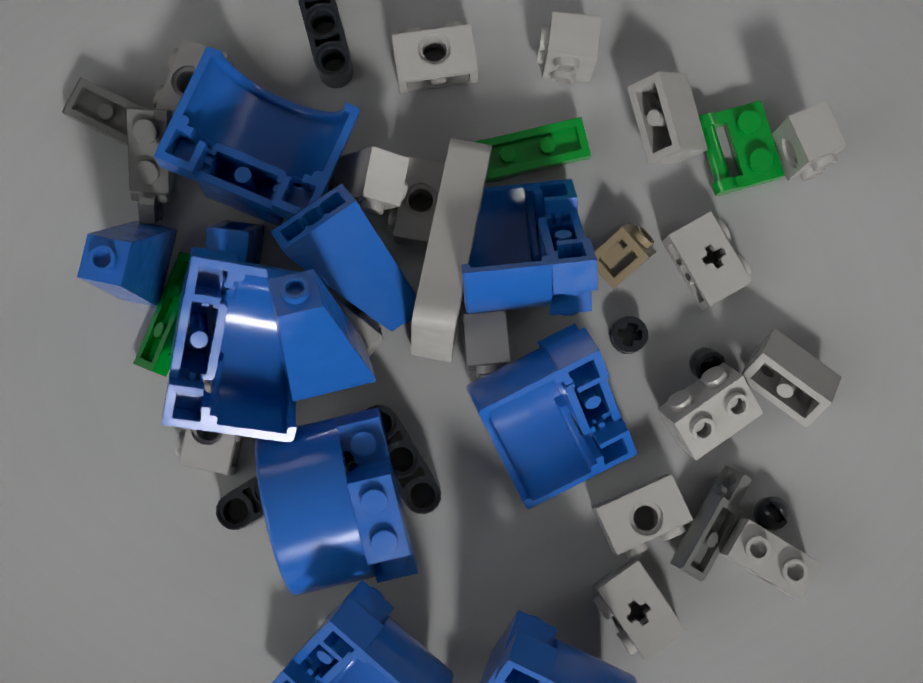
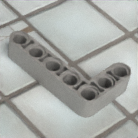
(449, 245)

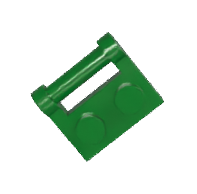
(750, 146)

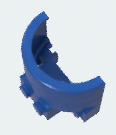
(252, 144)
(512, 269)
(231, 338)
(531, 422)
(331, 522)
(363, 646)
(534, 655)

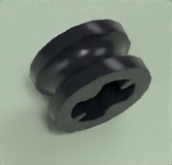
(621, 325)

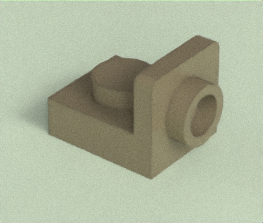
(624, 253)

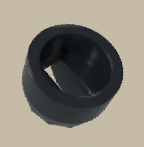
(704, 359)
(765, 518)

